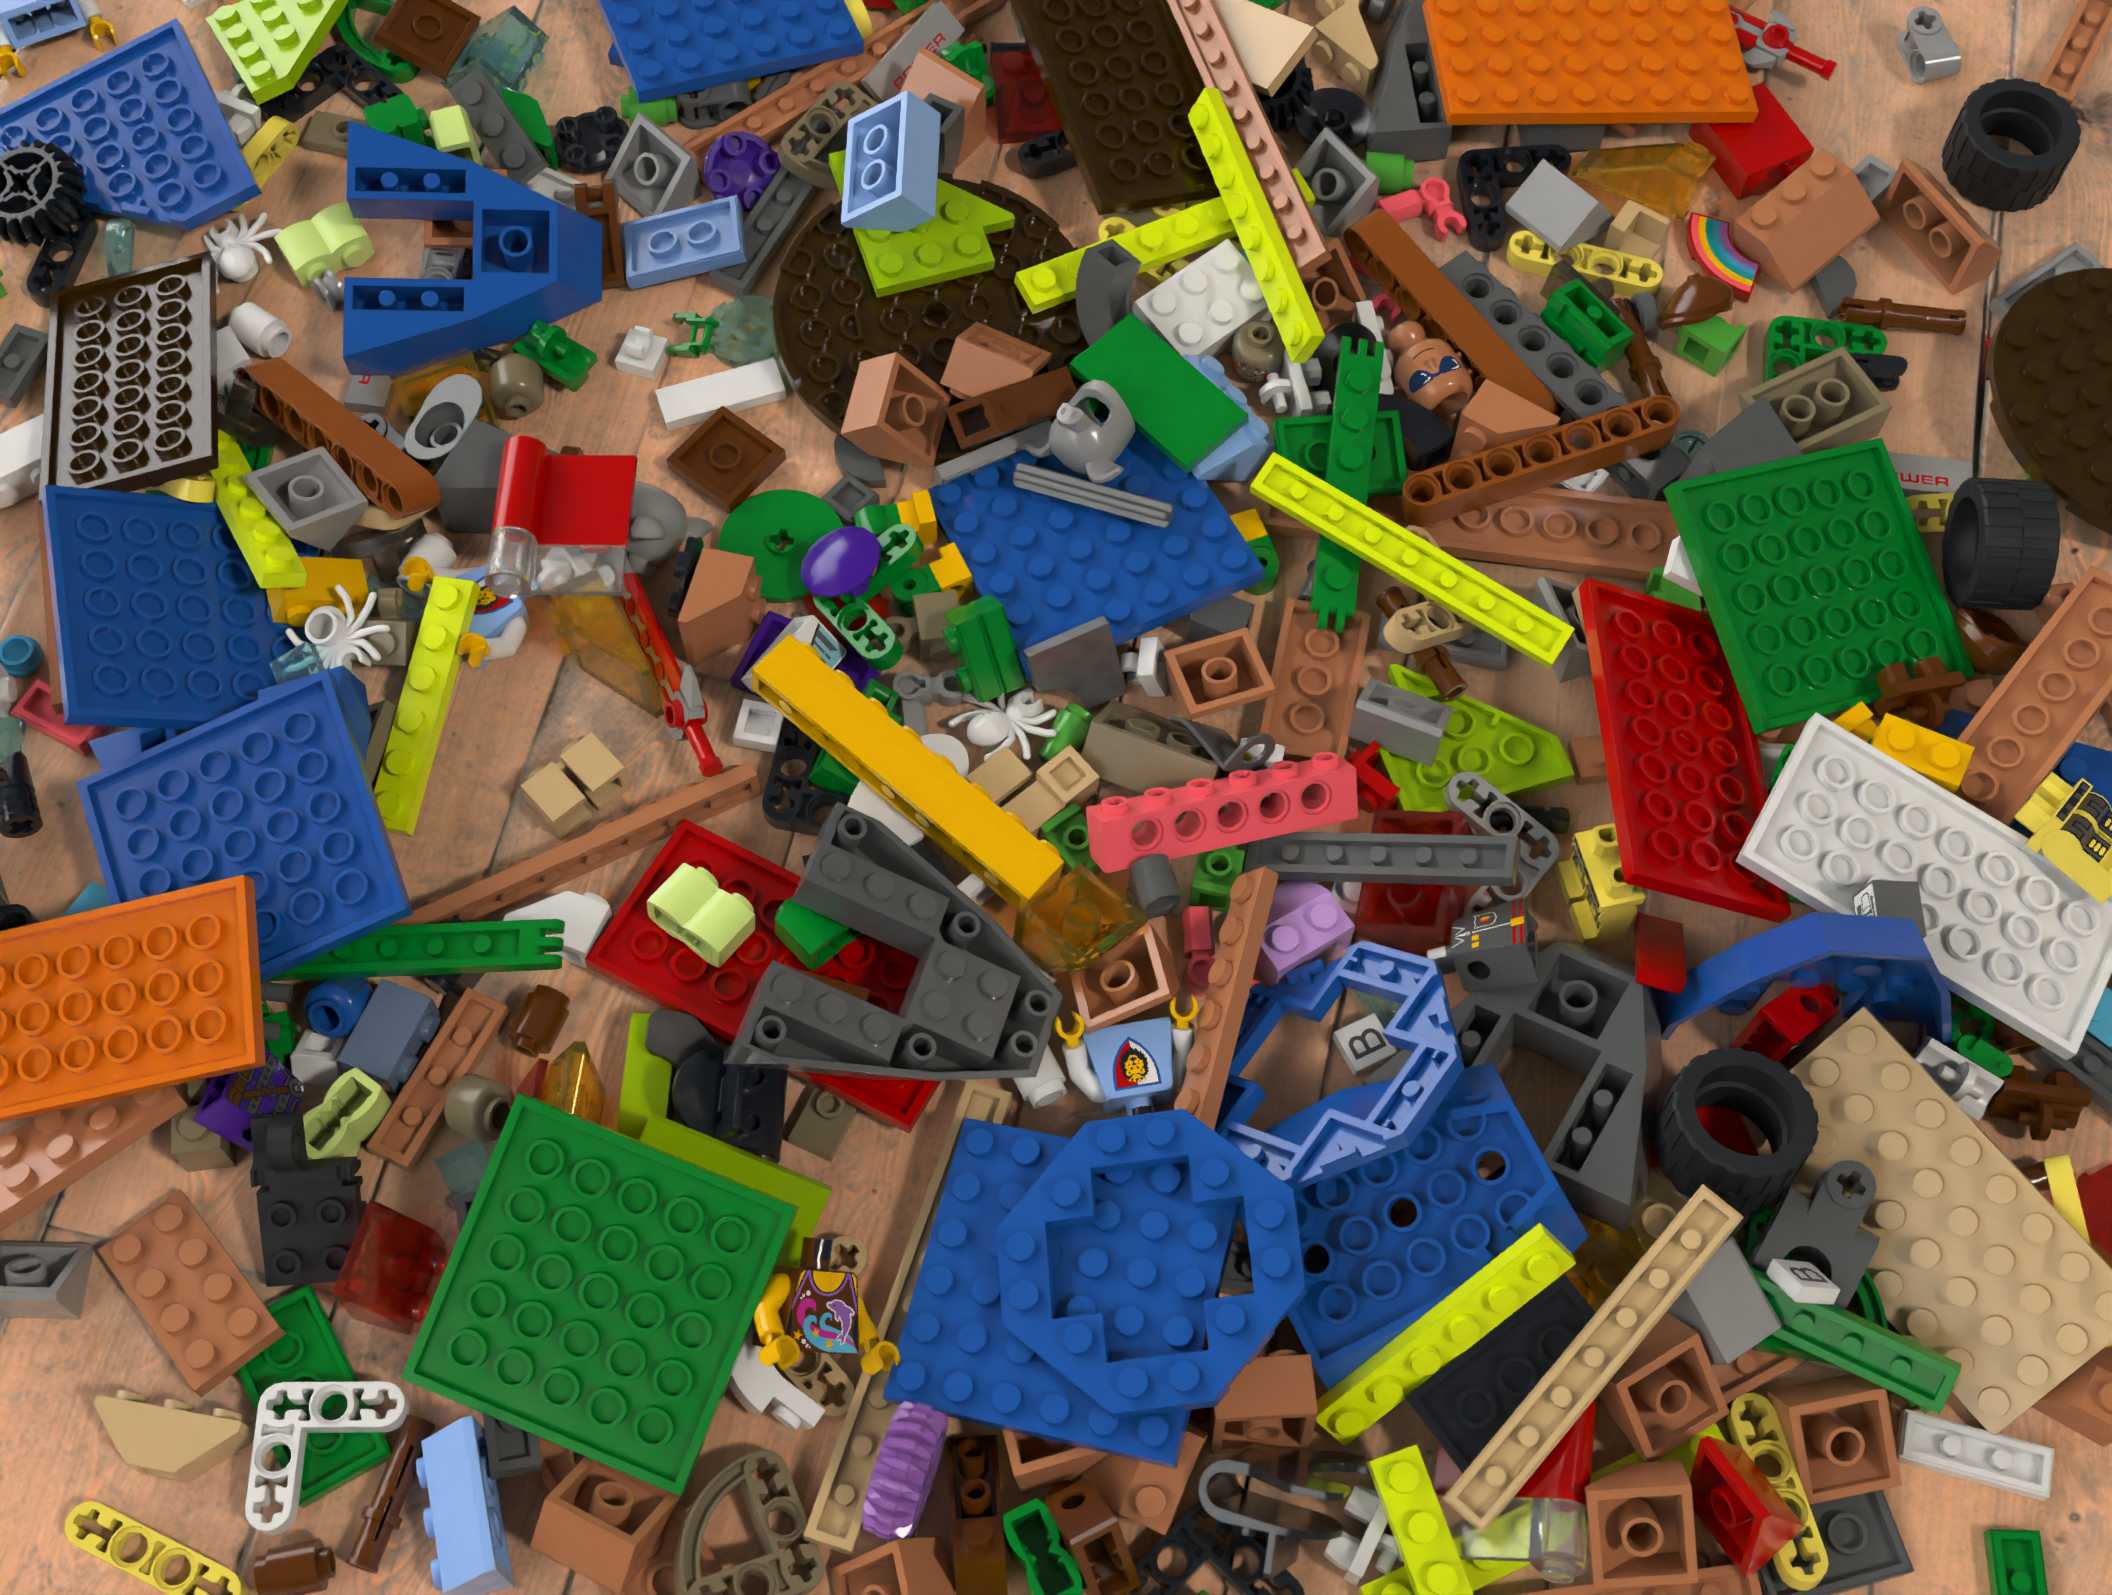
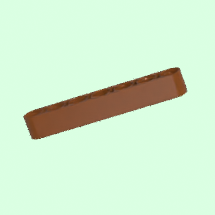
(1438, 306)
(317, 420)
(1552, 446)

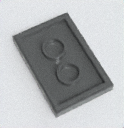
(1859, 1544)

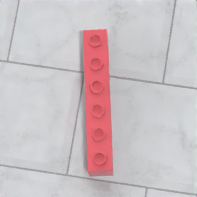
(1286, 811)

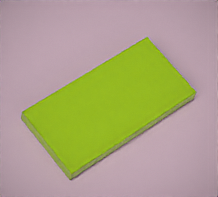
(747, 1169)

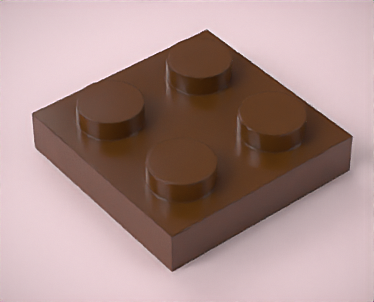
(428, 33)
(726, 459)

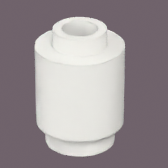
(260, 330)
(436, 551)
(1046, 1086)

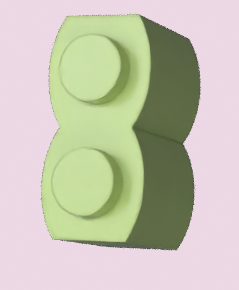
(454, 133)
(325, 242)
(702, 914)
(346, 1118)

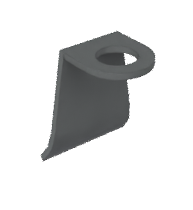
(1223, 748)

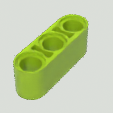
(645, 1084)

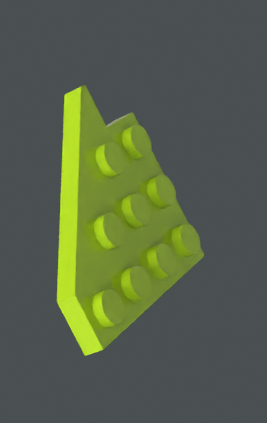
(934, 251)
(1478, 740)

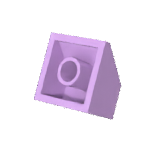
(1301, 928)

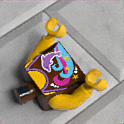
(818, 1313)

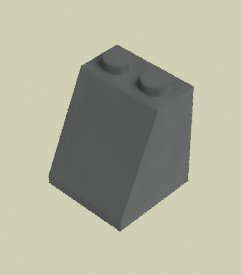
(1745, 441)
(471, 479)

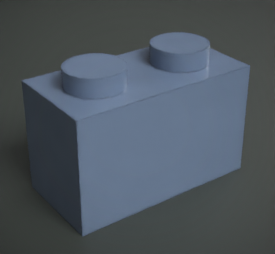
(391, 1035)

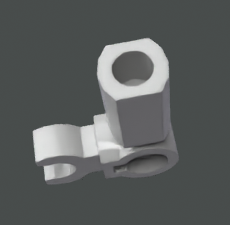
(922, 690)

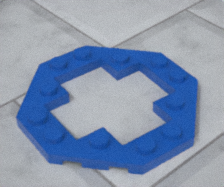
(1341, 1140)
(1234, 1324)

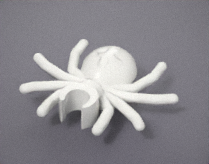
(234, 249)
(337, 636)
(997, 726)

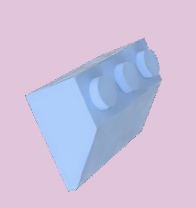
(892, 165)
(1248, 447)
(464, 1512)

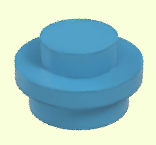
(20, 655)

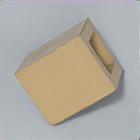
(1637, 231)
(1069, 778)

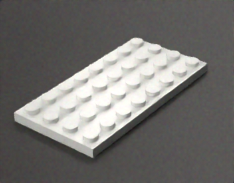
(1994, 911)

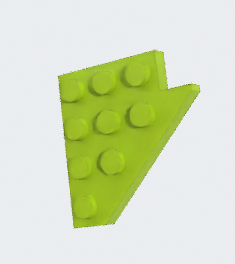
(273, 40)

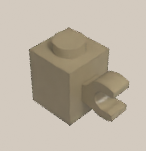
(926, 625)
(397, 644)
(195, 1145)

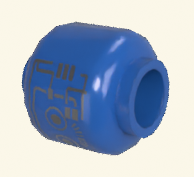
(337, 1005)

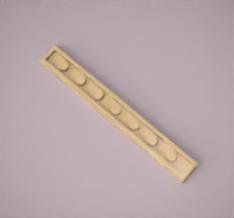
(1592, 1358)

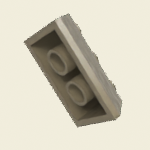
(1824, 402)
(1144, 751)

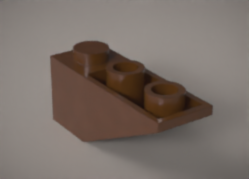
(1010, 408)
(977, 1516)

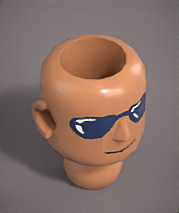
(1429, 370)

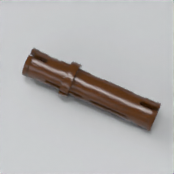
(1887, 314)
(1643, 364)
(1432, 660)
(369, 1551)

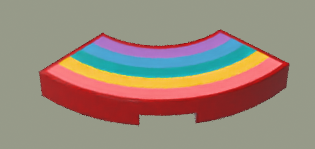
(1713, 250)

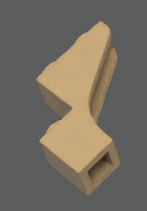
(1345, 43)

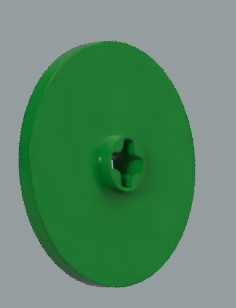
(767, 520)

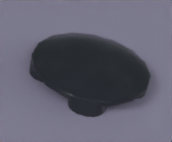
(590, 139)
(684, 569)

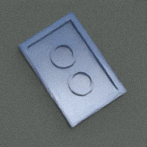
(684, 242)

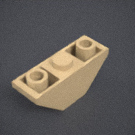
(171, 1438)

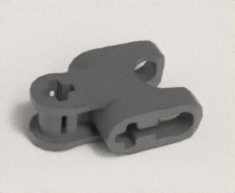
(1824, 1228)

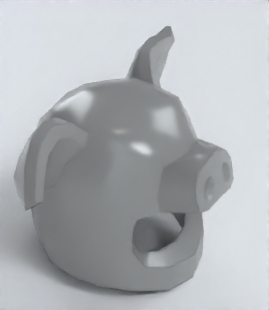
(1082, 439)
(659, 528)

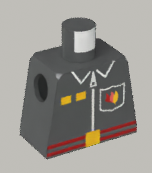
(1492, 948)

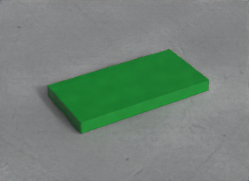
(1162, 391)
(314, 1354)

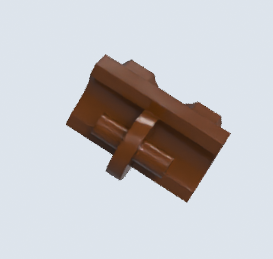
(1922, 698)
(2042, 1105)

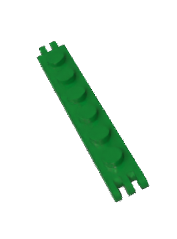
(1348, 471)
(440, 950)

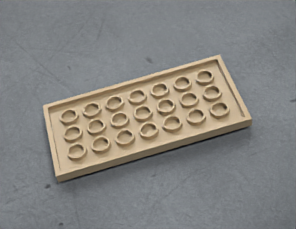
(1966, 1240)

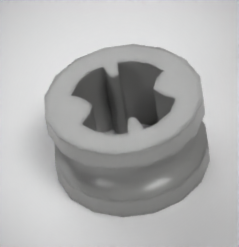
(329, 289)

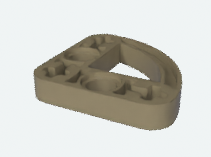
(806, 165)
(772, 1567)

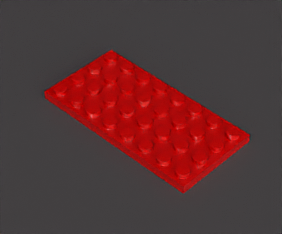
(1676, 751)
(672, 975)

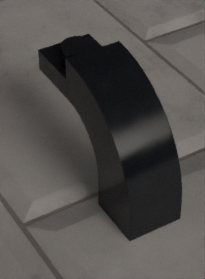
(1424, 435)

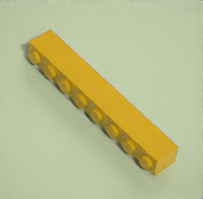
(906, 772)

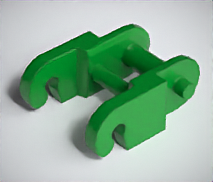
(693, 349)
(1982, 1054)

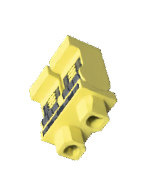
(2072, 832)
(1595, 887)

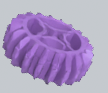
(904, 1471)

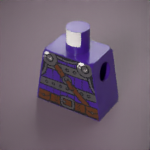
(239, 1096)

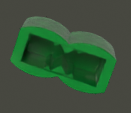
(810, 934)
(1035, 1548)

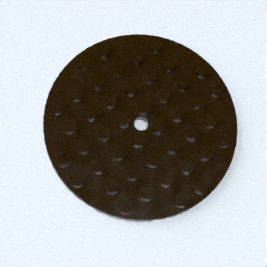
(833, 320)
(2055, 388)

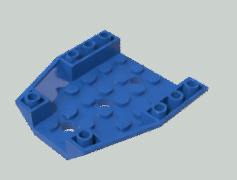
(1393, 1275)

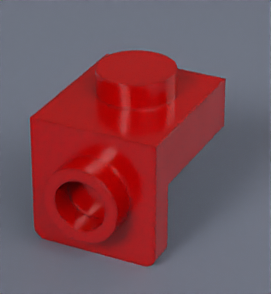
(1373, 789)

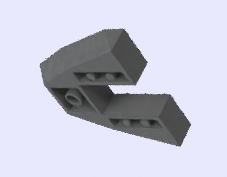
(1409, 106)
(971, 1002)
(1595, 1022)

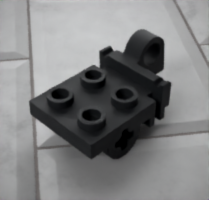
(304, 1205)

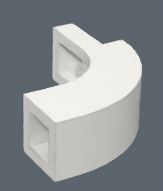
(759, 1385)

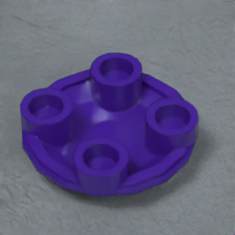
(740, 167)
(841, 562)

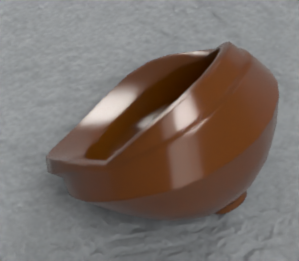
(1697, 301)
(1989, 641)

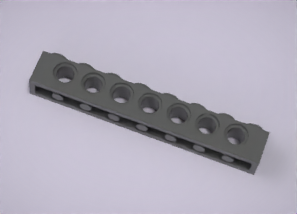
(1562, 373)

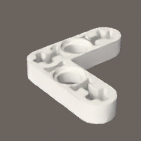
(293, 1430)

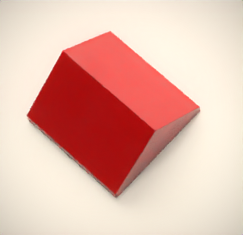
(1739, 1505)

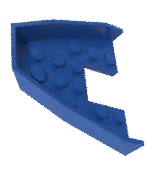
(1870, 956)

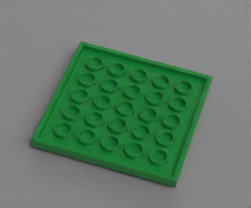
(1814, 580)
(600, 1293)

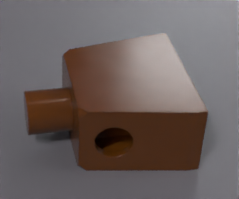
(1085, 1518)

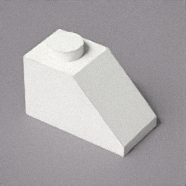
(584, 921)

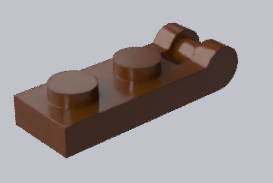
(612, 248)

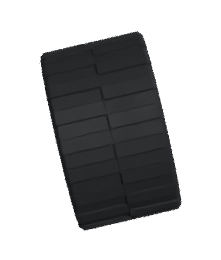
(2023, 113)
(2001, 543)
(1760, 1092)

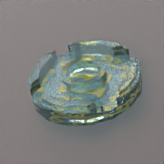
(744, 331)

